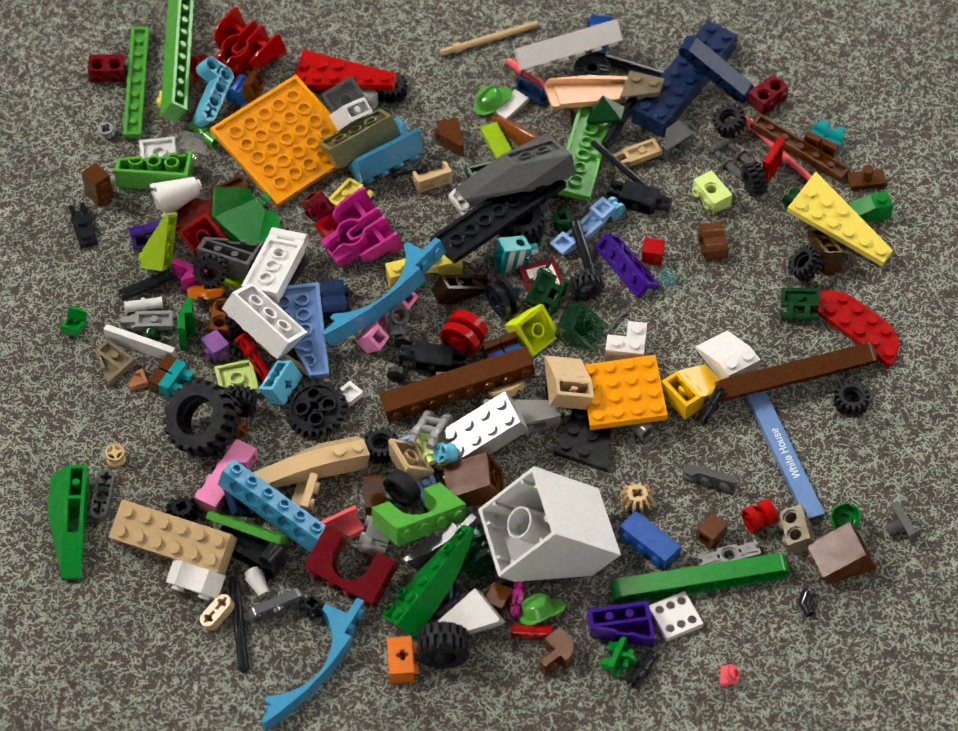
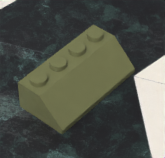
(359, 138)

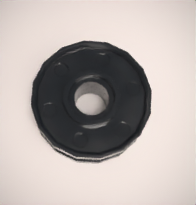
(592, 65)
(503, 298)

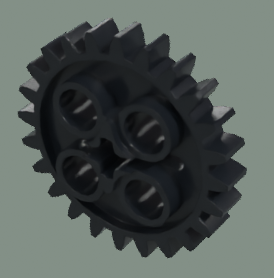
(316, 409)

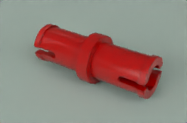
(530, 631)

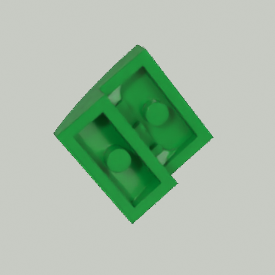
(186, 323)

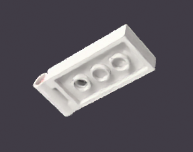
(277, 262)

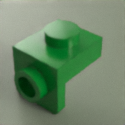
(75, 322)

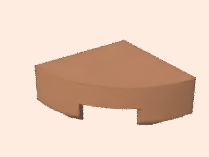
(138, 381)

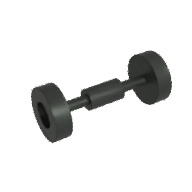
(396, 373)

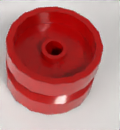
(464, 332)

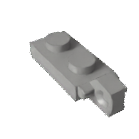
(148, 319)

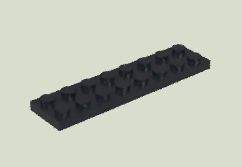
(491, 218)

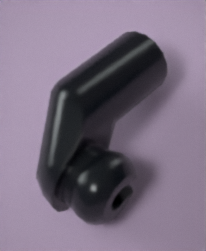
(804, 601)

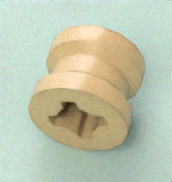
(114, 451)

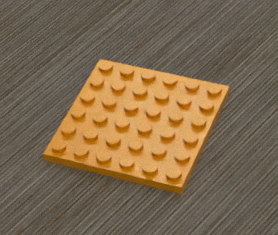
(279, 139)

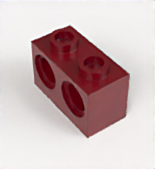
(106, 68)
(768, 94)

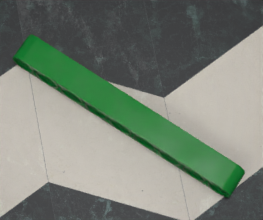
(699, 578)

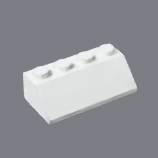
(264, 320)

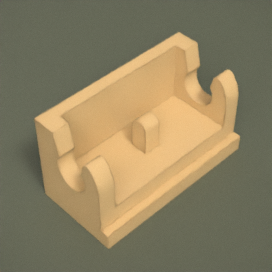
(433, 178)

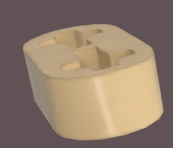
(217, 612)

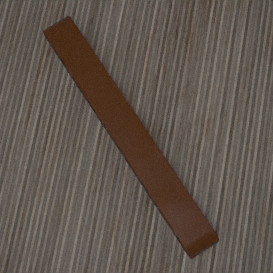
(798, 371)

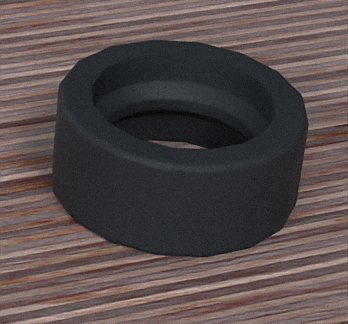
(402, 487)

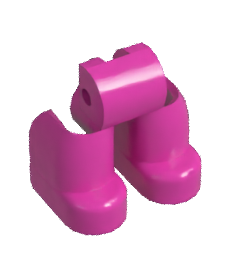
(353, 215)

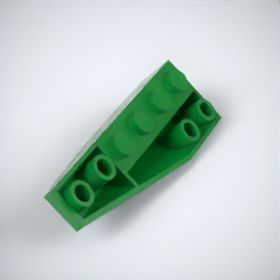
(68, 517)
(428, 588)

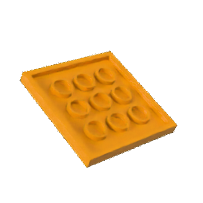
(625, 393)

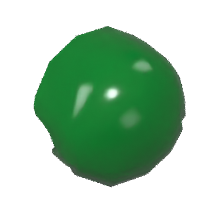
(845, 513)

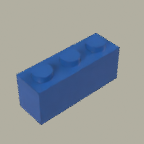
(649, 541)

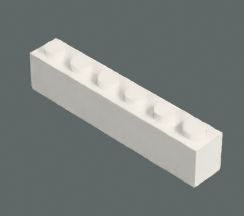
(568, 44)

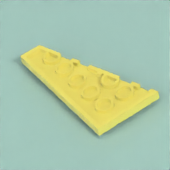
(830, 214)

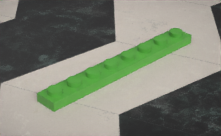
(136, 83)

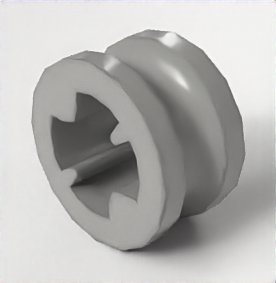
(105, 135)

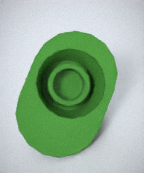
(491, 98)
(540, 607)

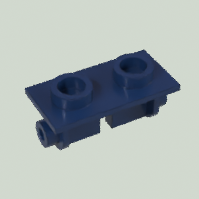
(532, 91)

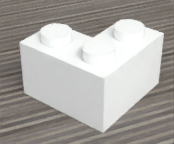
(627, 346)

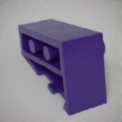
(624, 620)

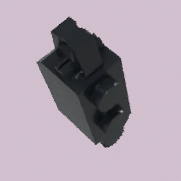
(639, 197)
(432, 357)

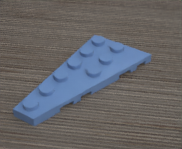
(304, 305)

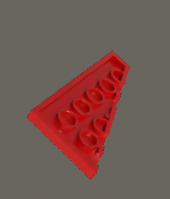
(325, 72)

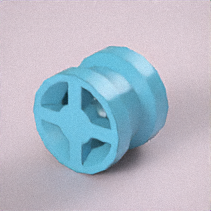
(620, 208)
(445, 452)

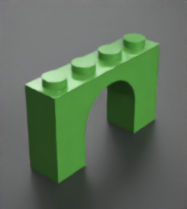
(404, 527)

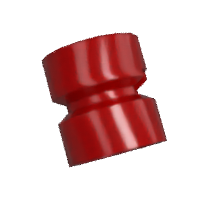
(758, 516)

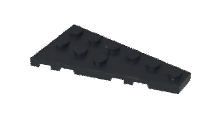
(582, 444)

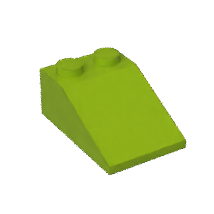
(159, 249)

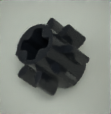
(312, 607)

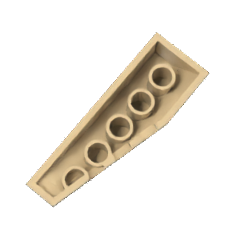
(322, 459)

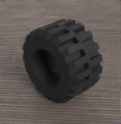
(532, 231)
(443, 644)

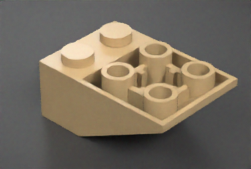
(568, 383)

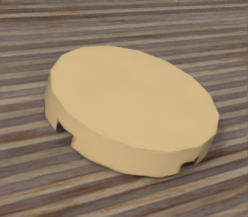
(511, 389)

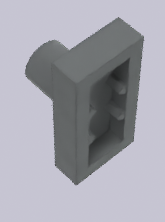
(901, 523)

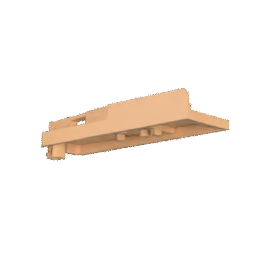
(583, 90)

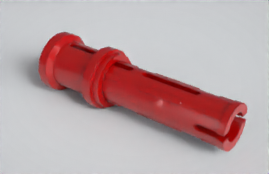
(251, 351)

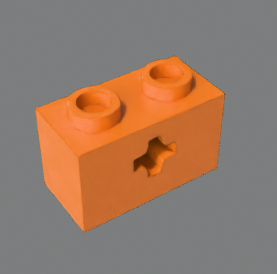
(401, 670)

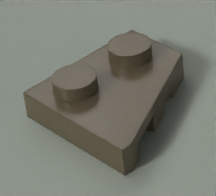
(641, 86)
(113, 361)

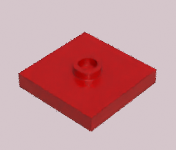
(773, 159)

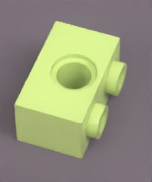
(711, 192)

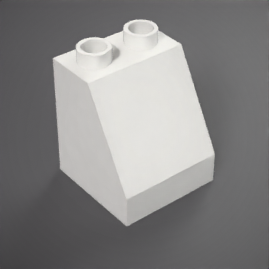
(548, 528)

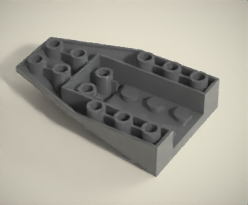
(520, 170)

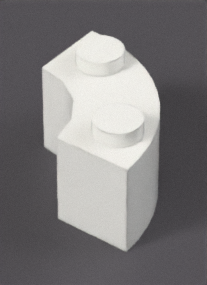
(195, 579)

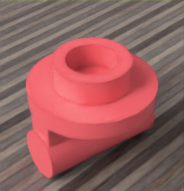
(729, 675)

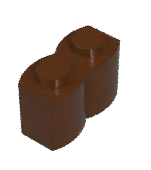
(713, 241)

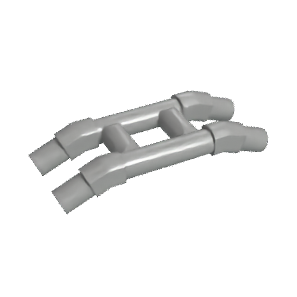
(428, 418)

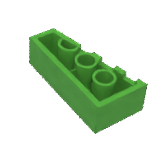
(141, 172)

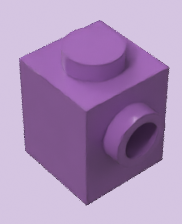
(215, 347)

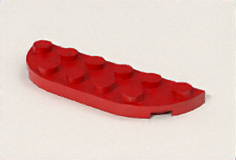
(859, 324)

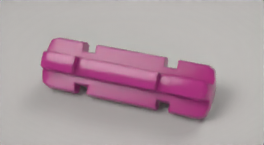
(517, 599)

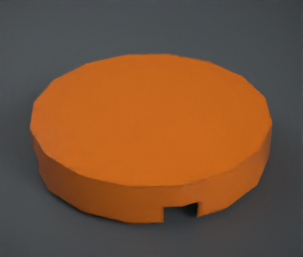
(198, 291)

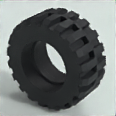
(180, 413)

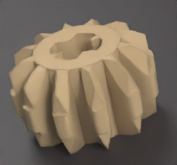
(636, 497)

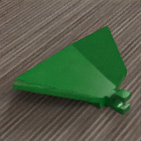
(242, 214)

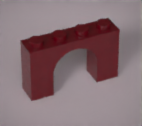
(324, 563)

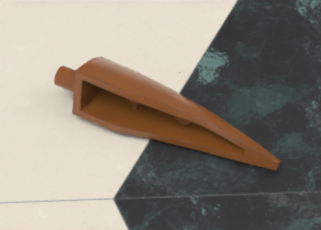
(515, 132)

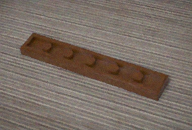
(800, 148)

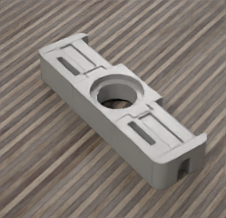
(740, 552)

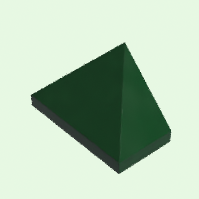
(606, 111)

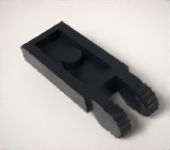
(83, 227)

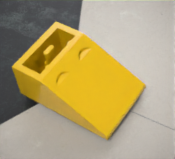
(689, 389)

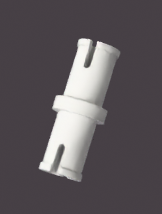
(143, 304)

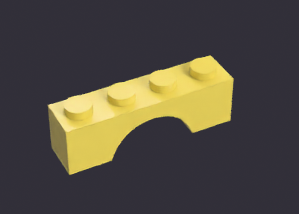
(443, 266)

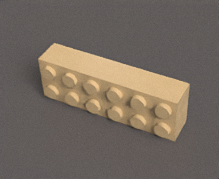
(172, 537)

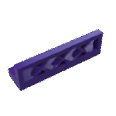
(626, 265)

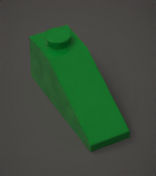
(873, 206)

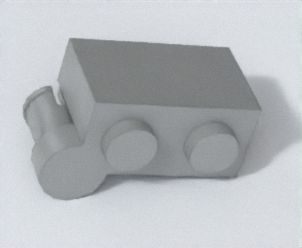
(372, 539)

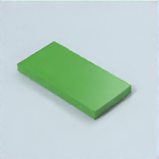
(249, 528)

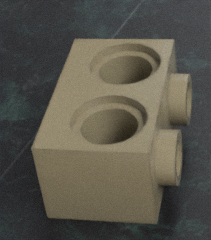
(800, 527)

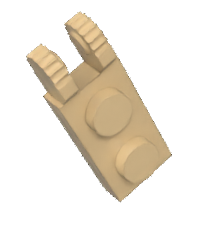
(639, 153)

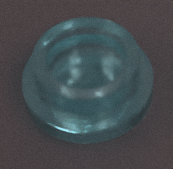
(667, 276)

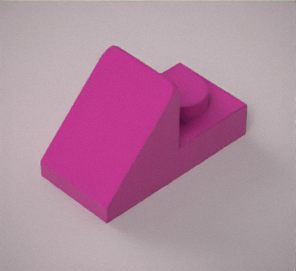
(184, 271)

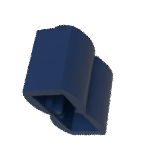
(334, 297)

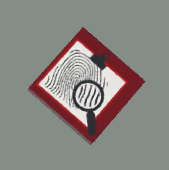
(529, 272)

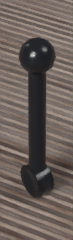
(424, 169)

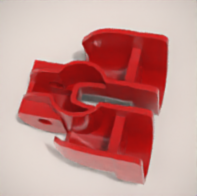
(233, 34)

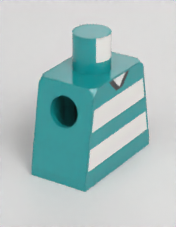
(512, 253)

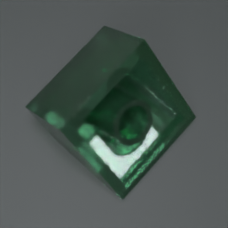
(580, 327)

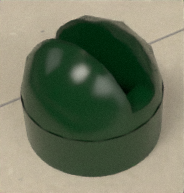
(151, 333)

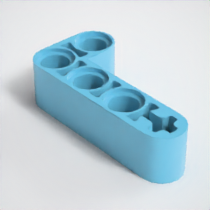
(219, 80)

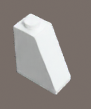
(474, 613)

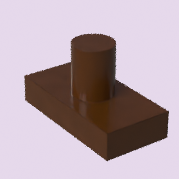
(866, 179)

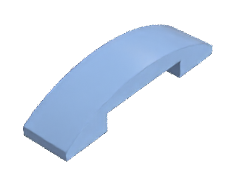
(590, 224)

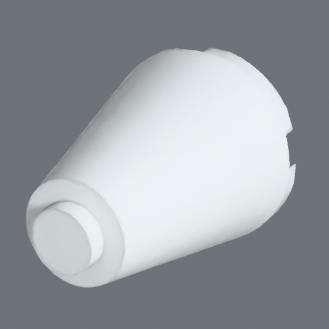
(174, 194)

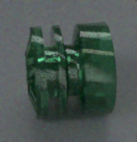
(479, 558)

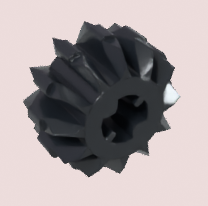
(183, 508)

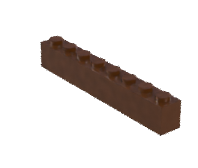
(457, 384)

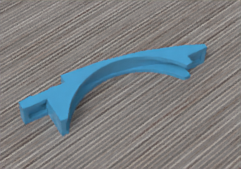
(412, 276)
(342, 629)

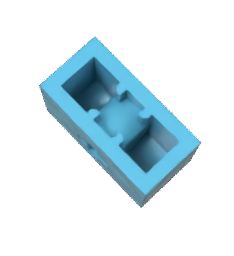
(280, 382)

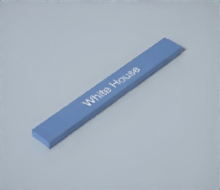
(785, 454)

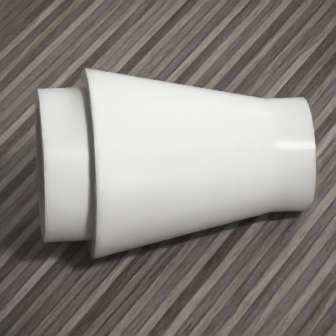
(256, 579)

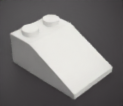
(728, 355)

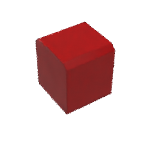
(653, 251)

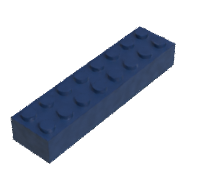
(682, 83)

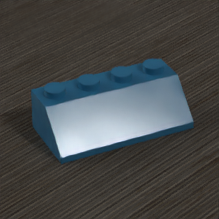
(387, 157)

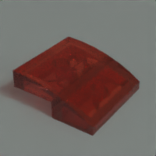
(192, 210)

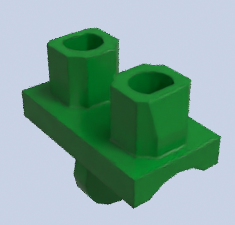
(621, 657)

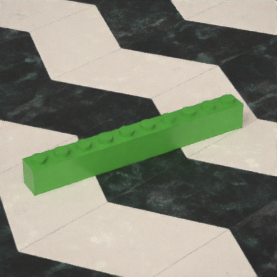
(177, 59)

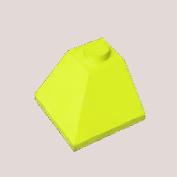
(533, 329)

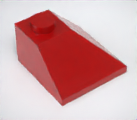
(199, 228)

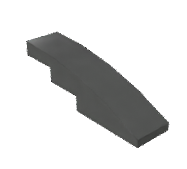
(433, 543)

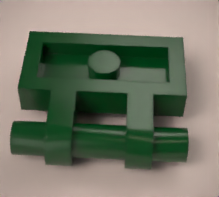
(540, 289)
(800, 298)

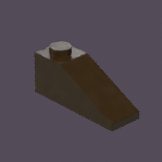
(829, 250)
(457, 288)

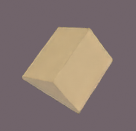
(409, 459)

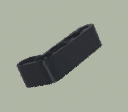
(252, 553)

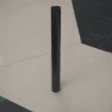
(616, 162)

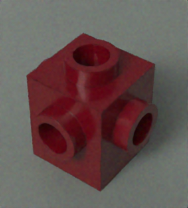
(316, 206)

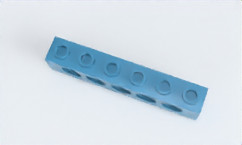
(271, 505)

